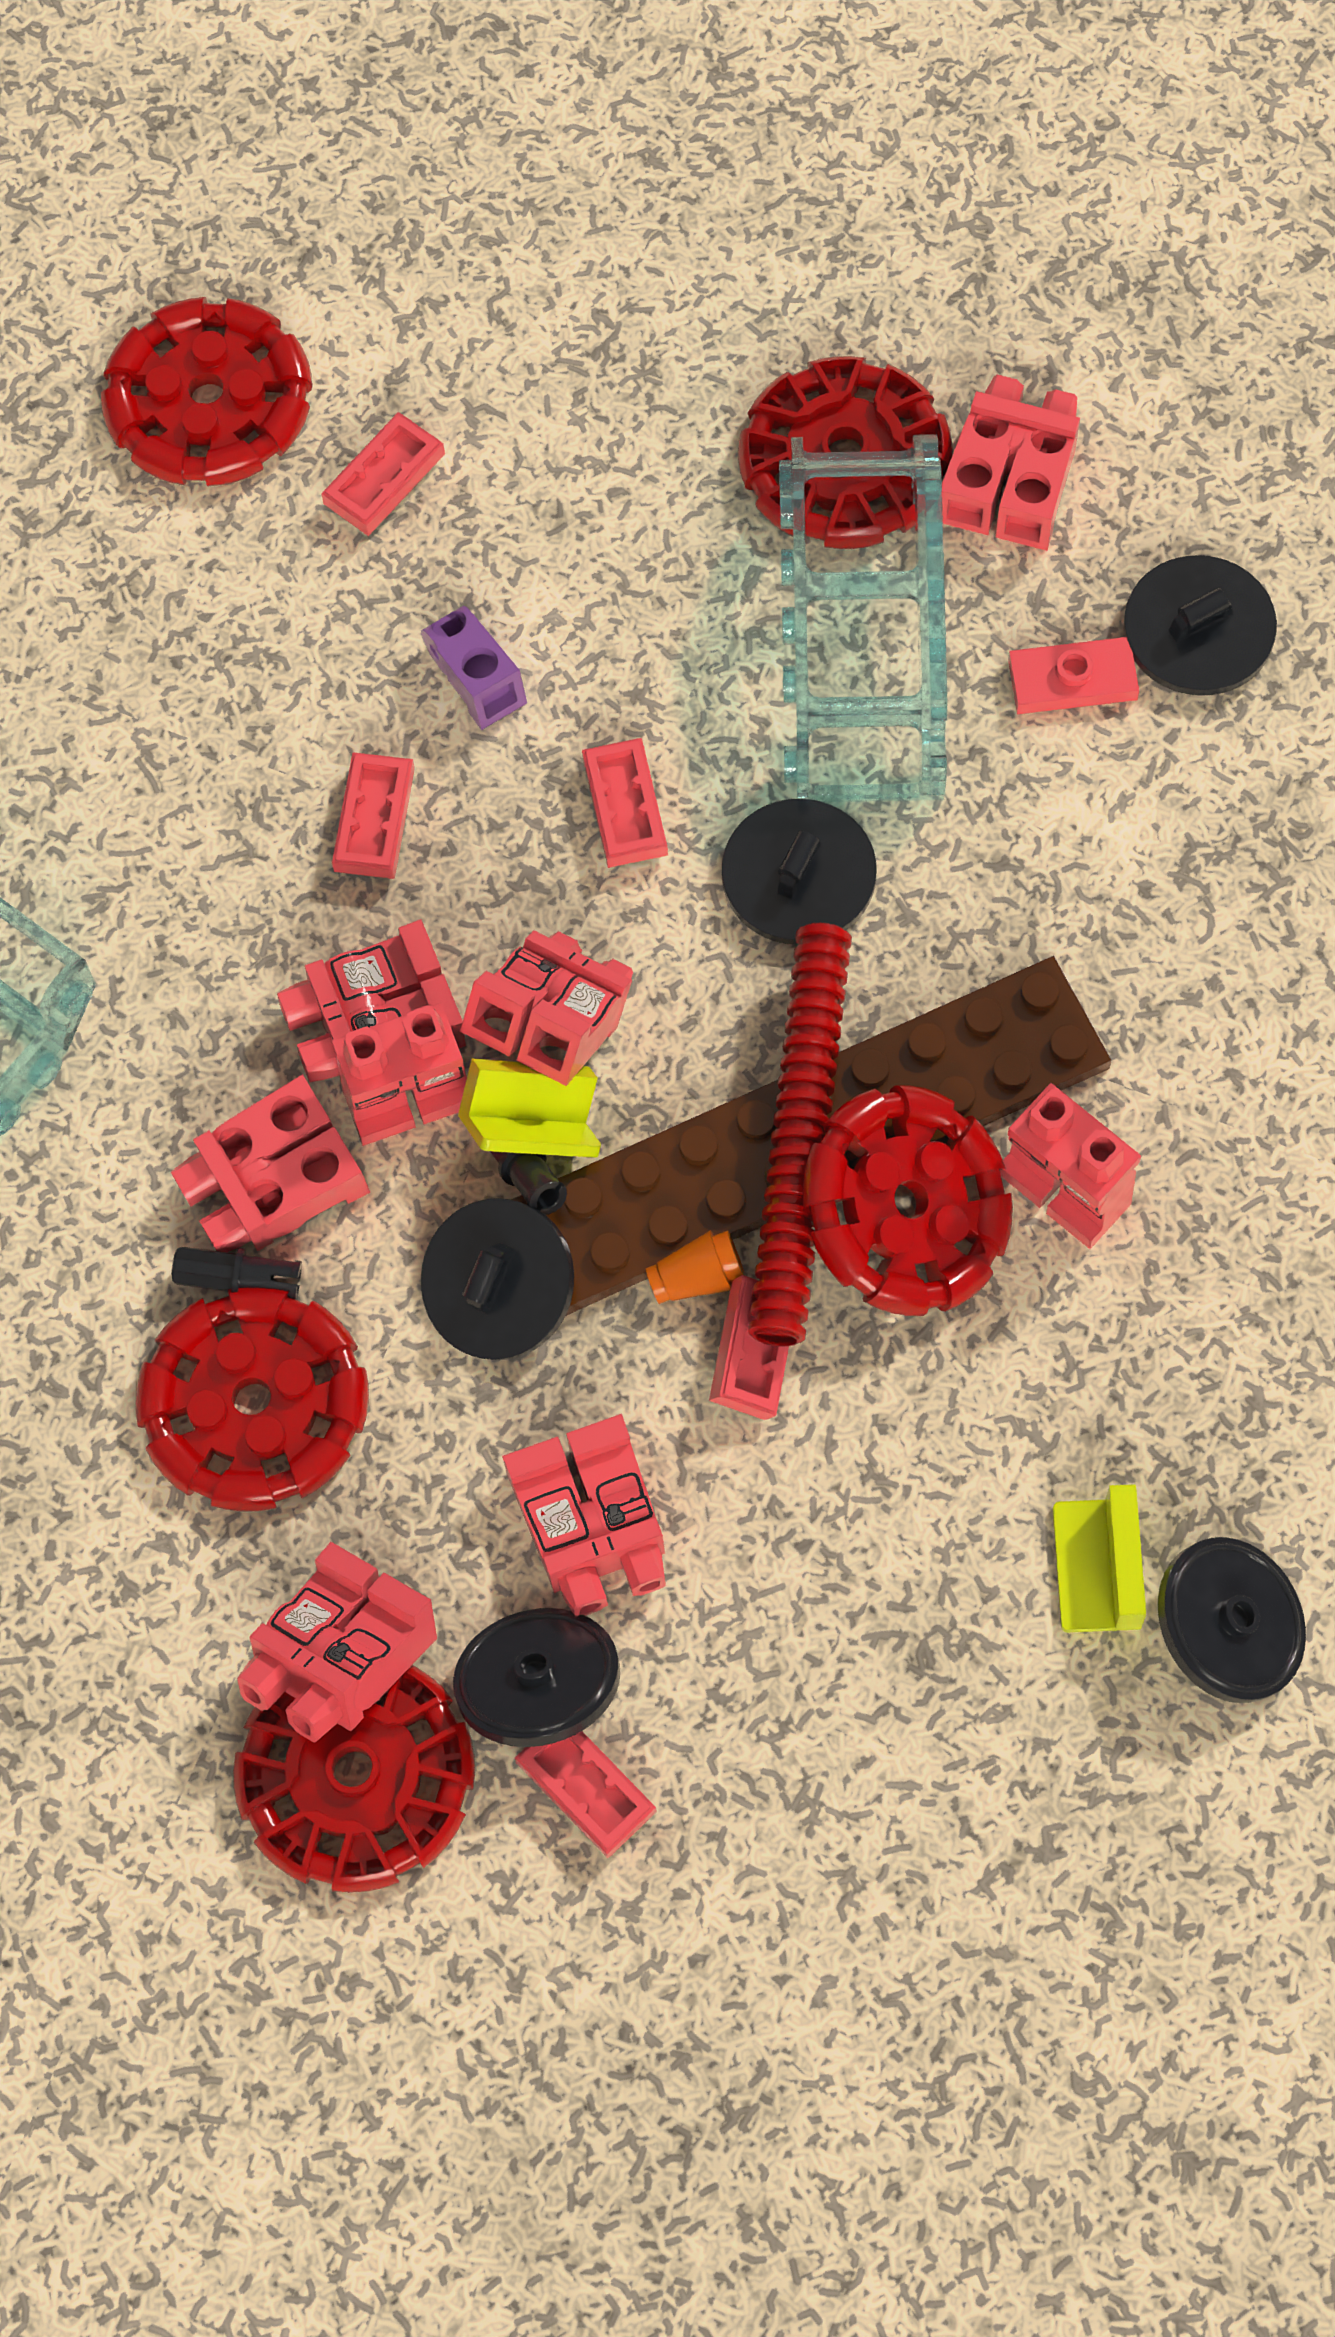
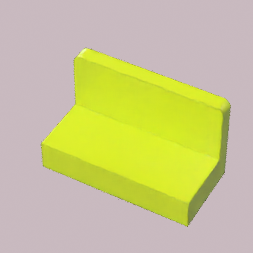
(526, 1111)
(1100, 1562)

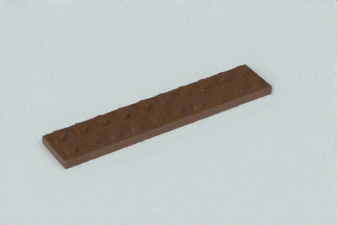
(710, 1172)

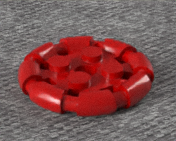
(200, 360)
(837, 417)
(934, 1177)
(224, 1371)
(364, 1809)

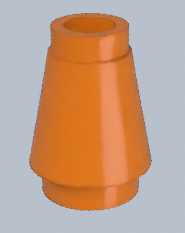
(696, 1269)

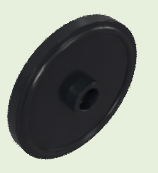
(1200, 625)
(798, 868)
(497, 1279)
(1231, 1620)
(536, 1677)

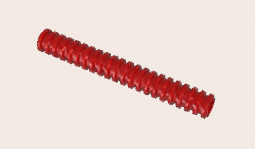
(799, 1124)

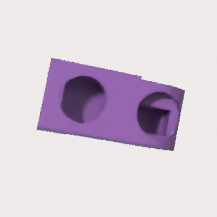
(475, 666)

